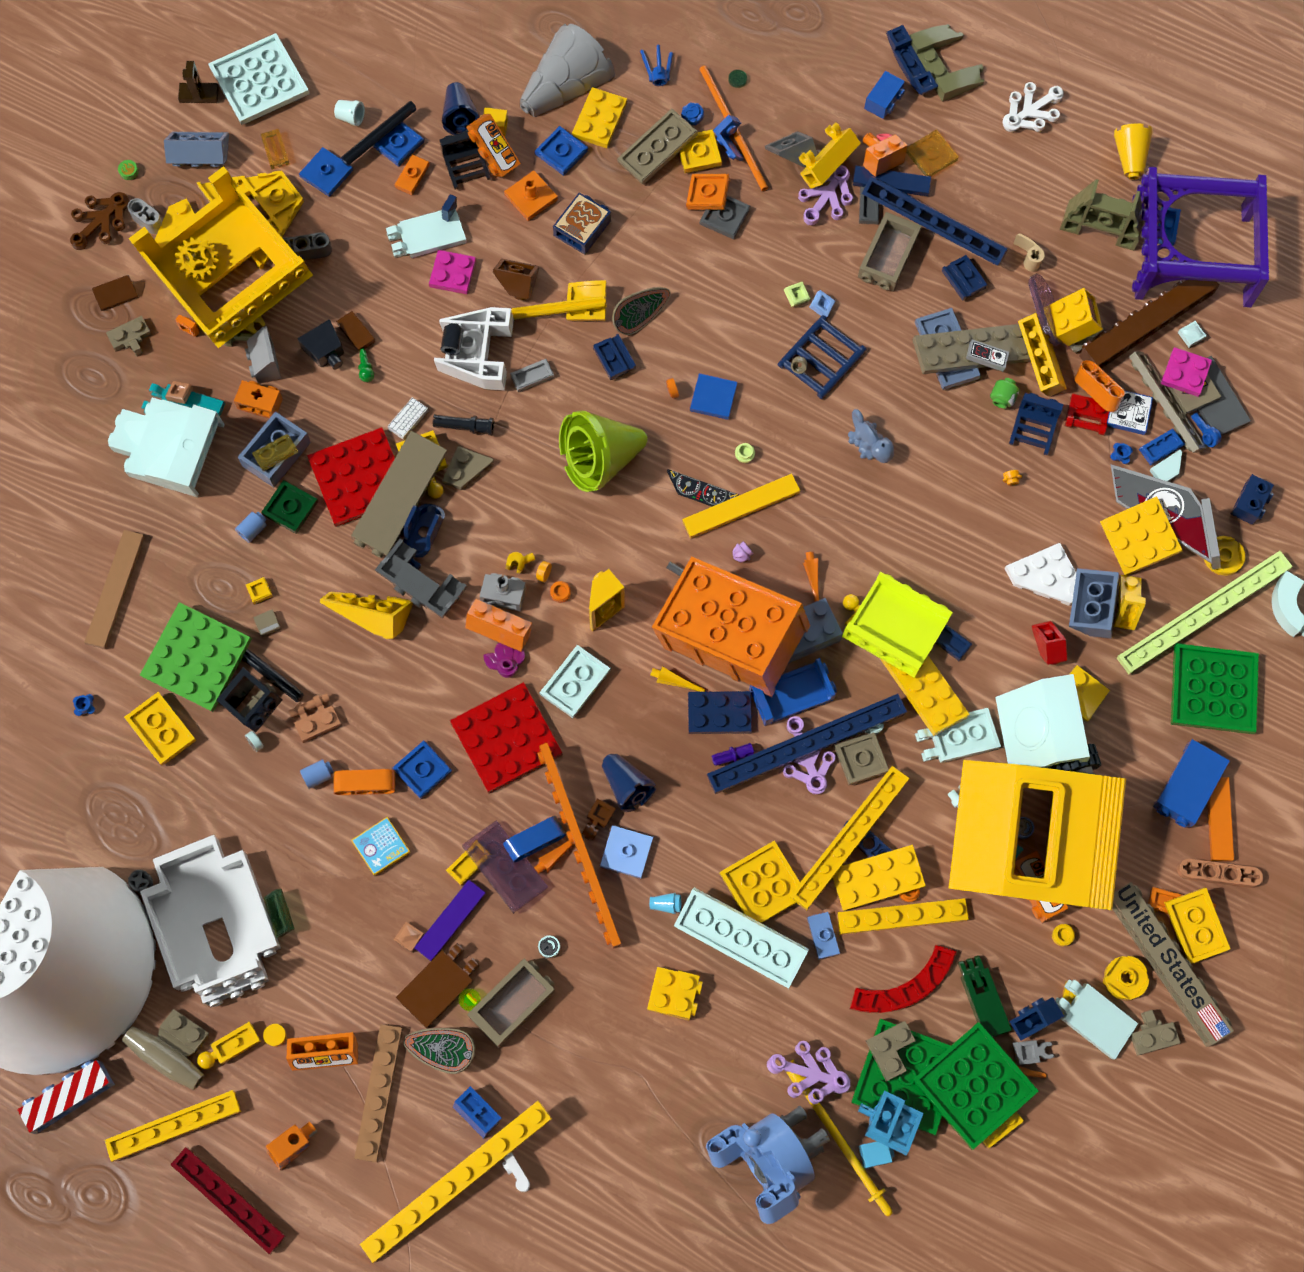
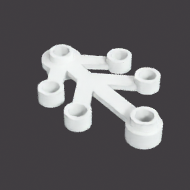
(1032, 110)

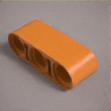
(1099, 386)
(364, 782)

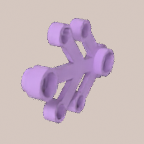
(826, 193)
(808, 763)
(812, 1073)

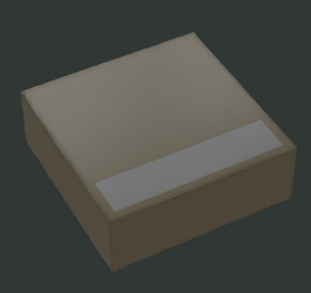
(267, 623)

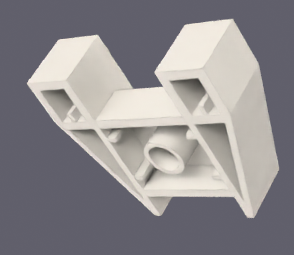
(472, 361)

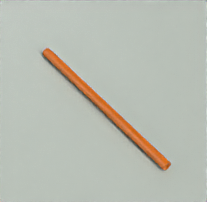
(737, 135)

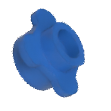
(1127, 450)
(79, 701)

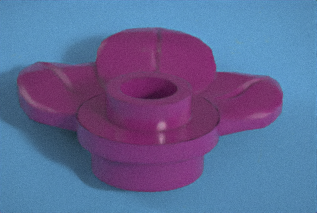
(504, 657)

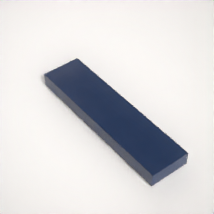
(904, 182)

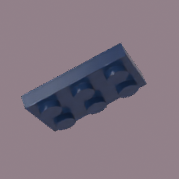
(719, 712)

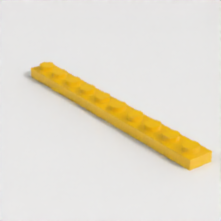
(455, 1181)

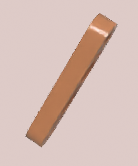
(1219, 876)

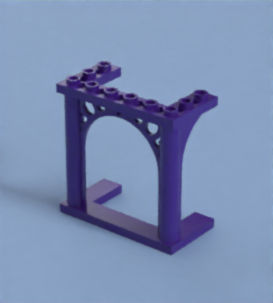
(1162, 270)

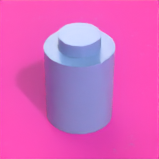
(251, 526)
(317, 773)

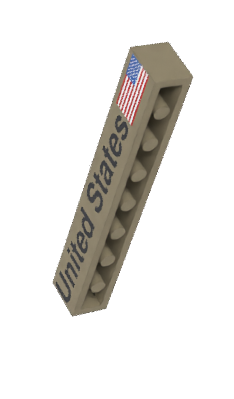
(1170, 965)

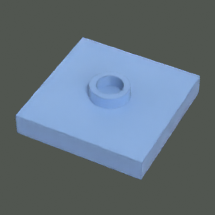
(626, 852)

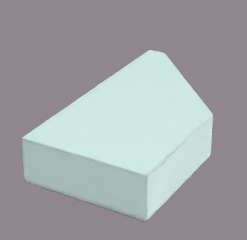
(1168, 468)

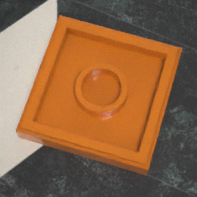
(708, 192)

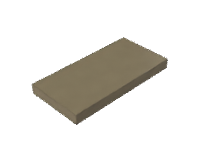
(657, 146)

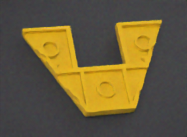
(273, 194)

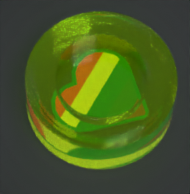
(469, 999)

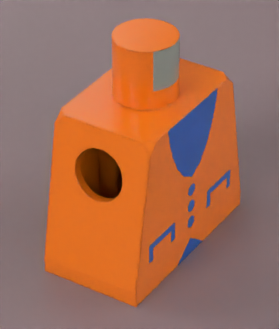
(284, 1152)

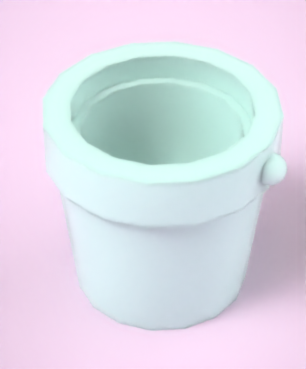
(350, 111)

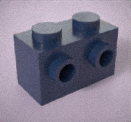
(1252, 499)
(1037, 1018)

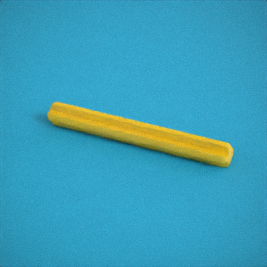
(559, 307)

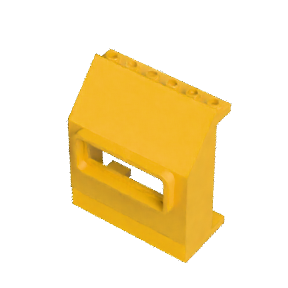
(237, 233)
(1080, 838)

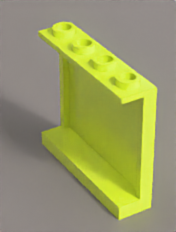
(897, 624)

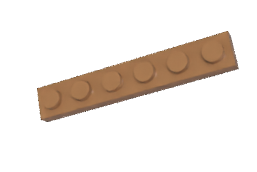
(378, 1093)

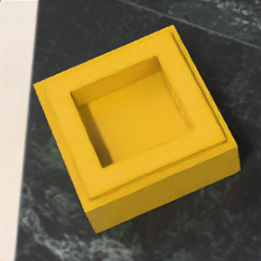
(259, 590)

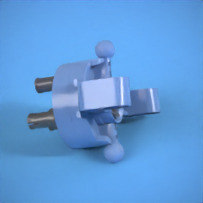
(774, 1157)

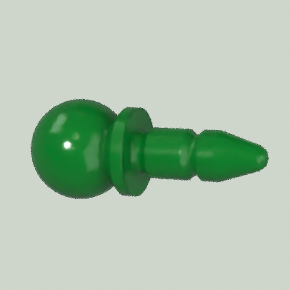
(366, 372)

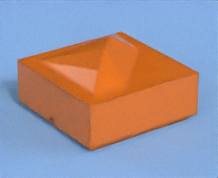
(187, 325)

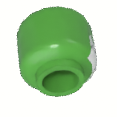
(1004, 393)

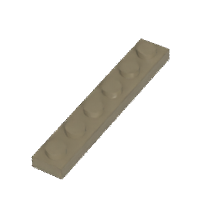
(1164, 397)

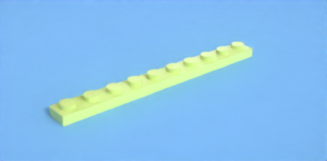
(1204, 612)

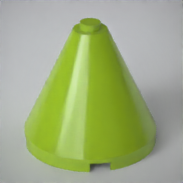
(597, 448)

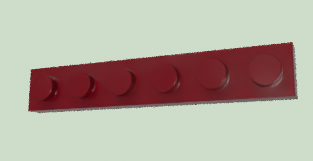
(228, 1200)

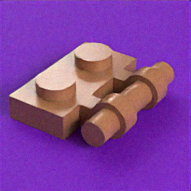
(317, 723)

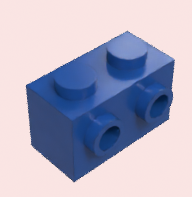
(884, 95)

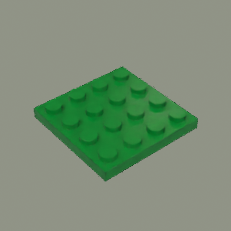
(1214, 688)
(915, 1059)
(975, 1085)

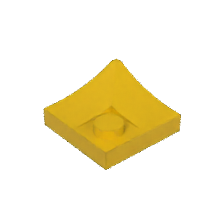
(584, 290)
(1089, 692)

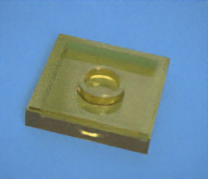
(931, 153)

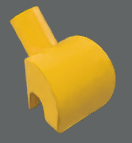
(518, 560)

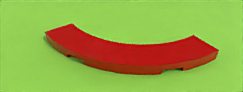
(908, 993)

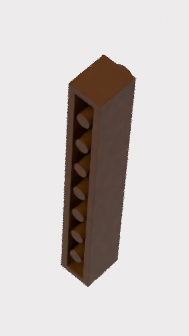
(1147, 321)

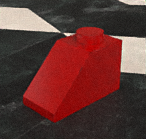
(1050, 643)

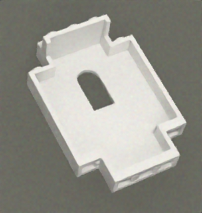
(199, 889)

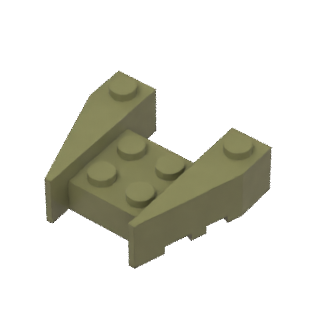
(1105, 214)

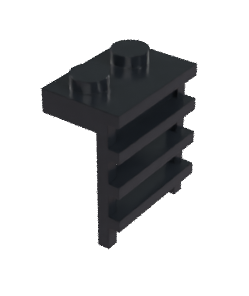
(460, 149)

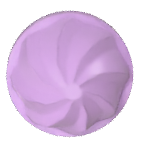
(742, 552)

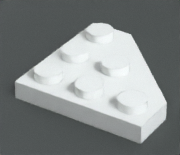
(1046, 574)

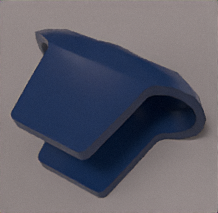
(424, 516)

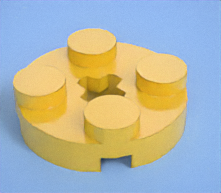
(1138, 975)

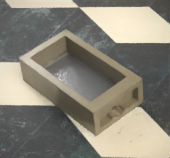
(889, 251)
(512, 1002)

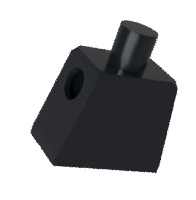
(323, 345)

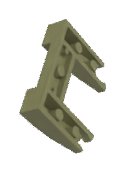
(949, 84)

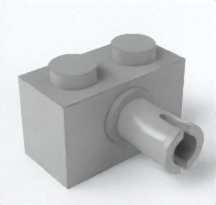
(503, 592)

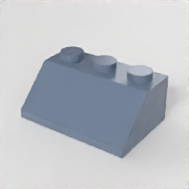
(196, 148)
(1094, 602)

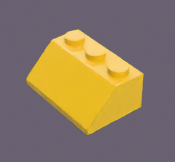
(605, 599)

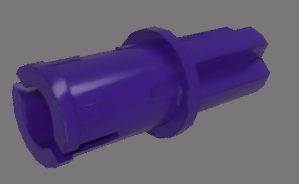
(733, 754)

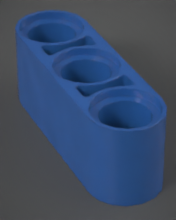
(534, 839)

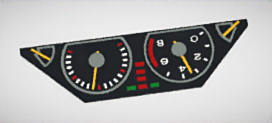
(699, 490)

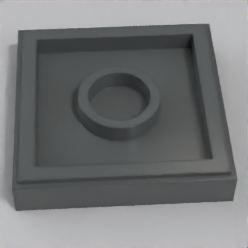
(728, 220)

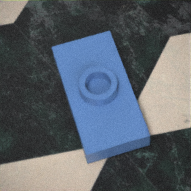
(823, 935)

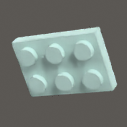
(575, 681)

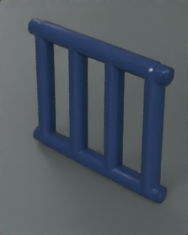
(834, 377)

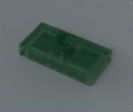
(279, 913)

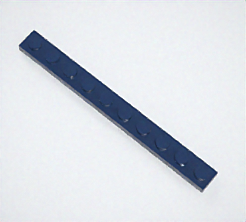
(806, 743)

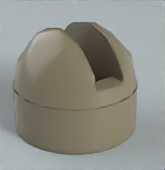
(795, 362)

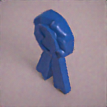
(693, 113)

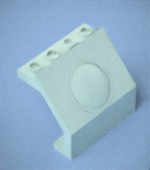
(1043, 723)

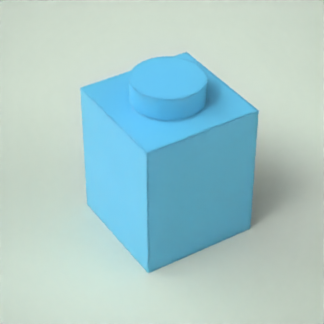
(875, 1154)

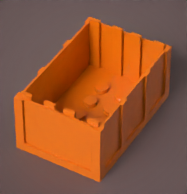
(731, 625)

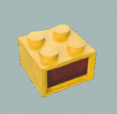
(1076, 317)

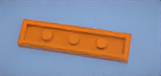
(1220, 822)

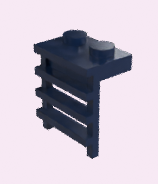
(1040, 412)

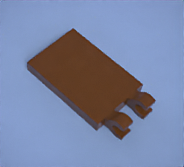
(437, 986)

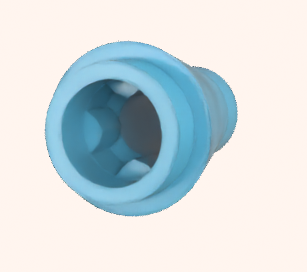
(667, 903)

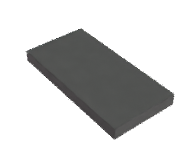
(1227, 412)

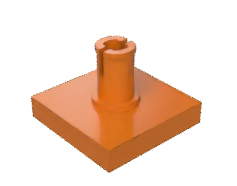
(531, 195)

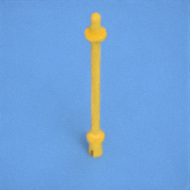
(857, 1166)

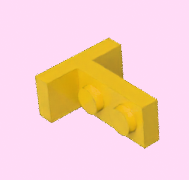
(1130, 602)

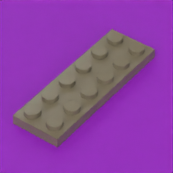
(949, 349)

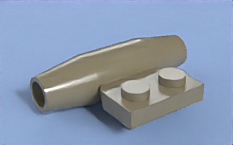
(169, 1051)

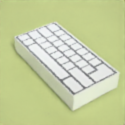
(408, 418)

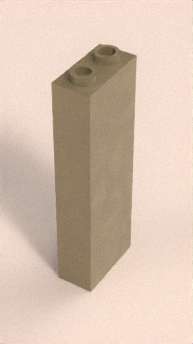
(398, 492)

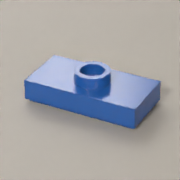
(1161, 446)

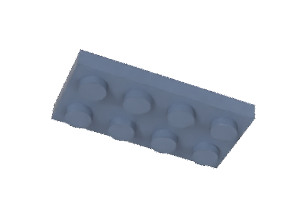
(946, 322)

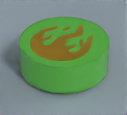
(128, 169)

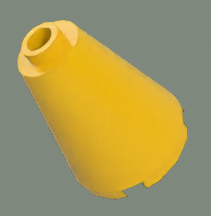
(1133, 148)

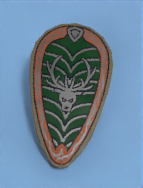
(639, 309)
(442, 1048)

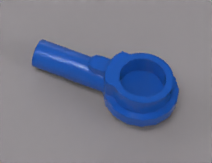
(1211, 435)

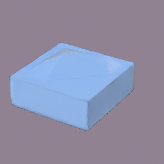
(822, 303)

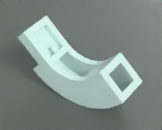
(1285, 604)

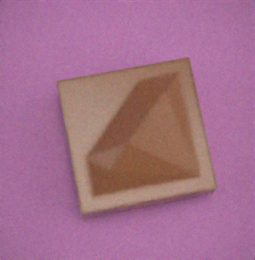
(179, 392)
(408, 937)

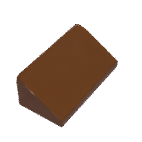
(114, 292)

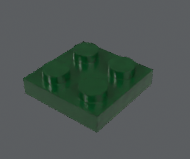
(289, 507)

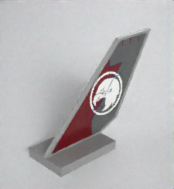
(1188, 518)

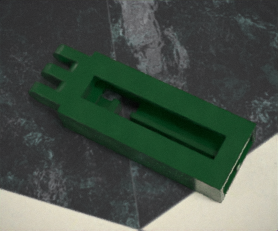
(986, 1005)

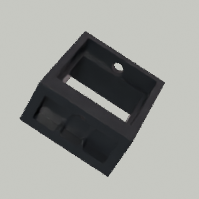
(239, 689)

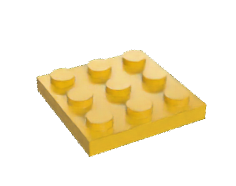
(1141, 536)
(761, 883)

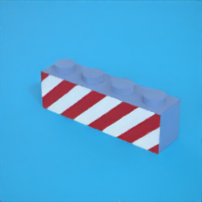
(65, 1097)

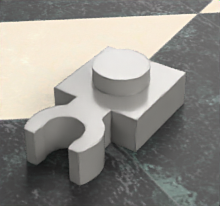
(1029, 1052)

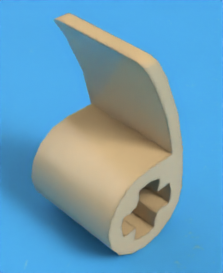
(1035, 253)

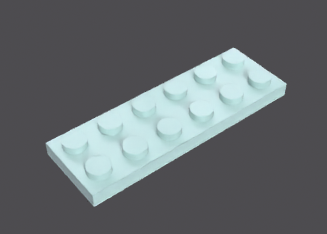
(741, 937)

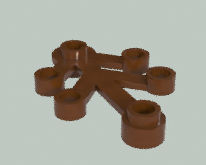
(100, 218)

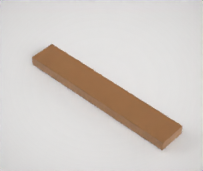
(114, 589)

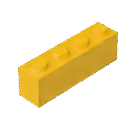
(1042, 356)

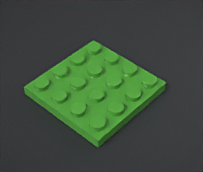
(195, 656)

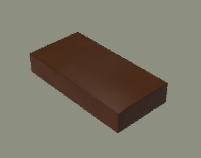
(355, 331)

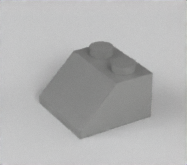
(263, 357)

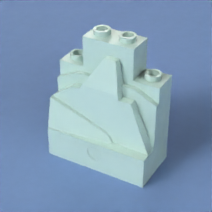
(166, 443)

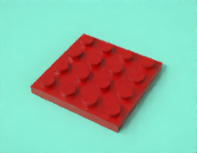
(352, 473)
(504, 737)

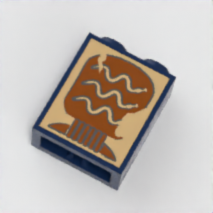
(582, 223)

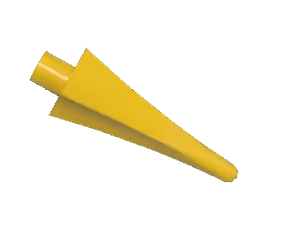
(669, 678)

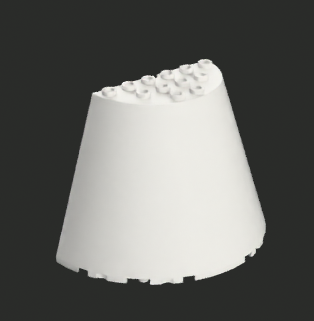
(70, 967)

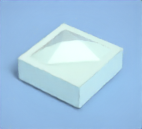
(1192, 334)

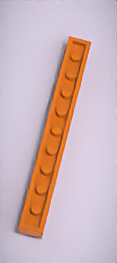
(581, 855)

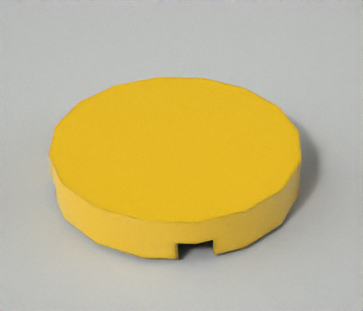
(1227, 548)

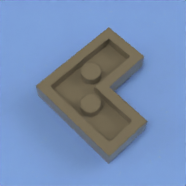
(885, 1047)

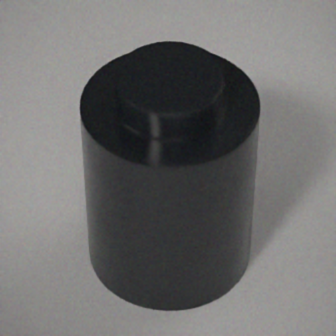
(452, 339)

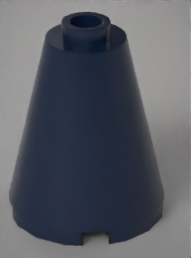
(458, 109)
(627, 782)

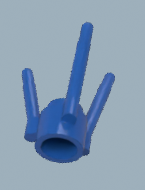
(659, 75)

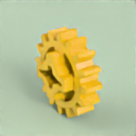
(189, 253)

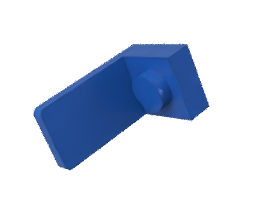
(723, 130)

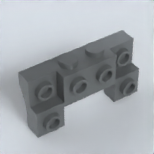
(419, 587)

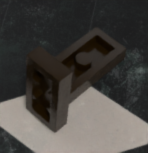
(194, 90)

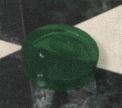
(737, 78)

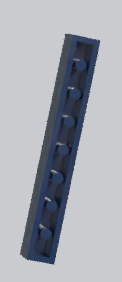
(935, 221)

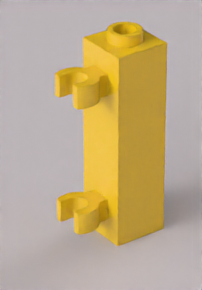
(822, 166)

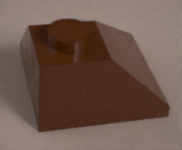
(516, 277)

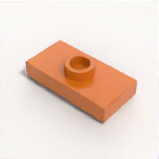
(412, 174)

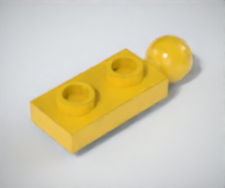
(229, 1046)

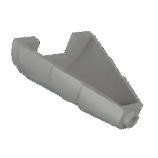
(566, 71)

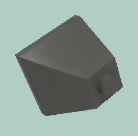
(792, 147)

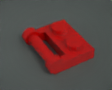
(1086, 408)

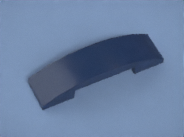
(909, 61)

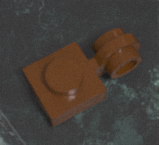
(600, 815)

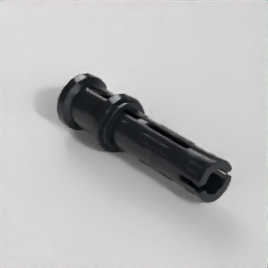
(473, 424)

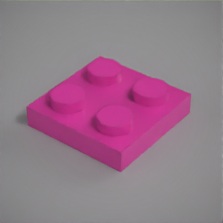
(452, 272)
(1186, 372)

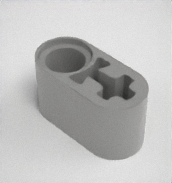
(146, 213)

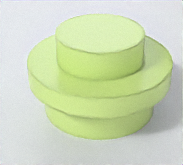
(744, 453)

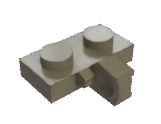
(129, 335)
(1154, 1035)

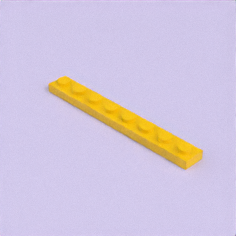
(849, 838)

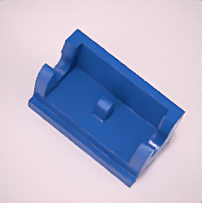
(476, 1112)

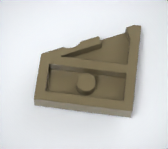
(465, 467)

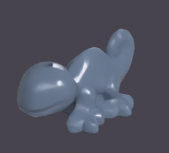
(869, 441)

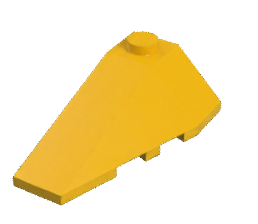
(375, 615)

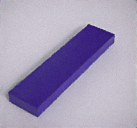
(450, 920)

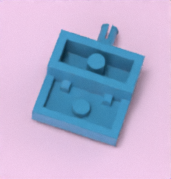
(892, 1122)

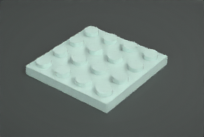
(258, 79)

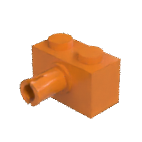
(884, 154)

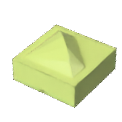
(797, 294)

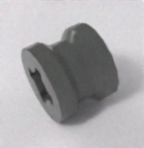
(136, 879)

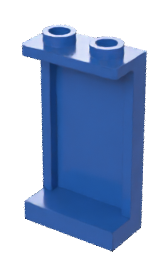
(795, 693)
(1191, 784)

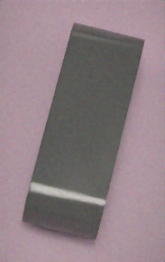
(312, 243)

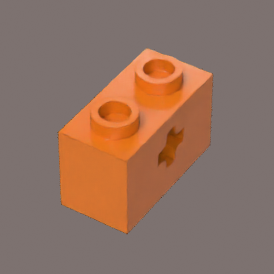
(267, 398)

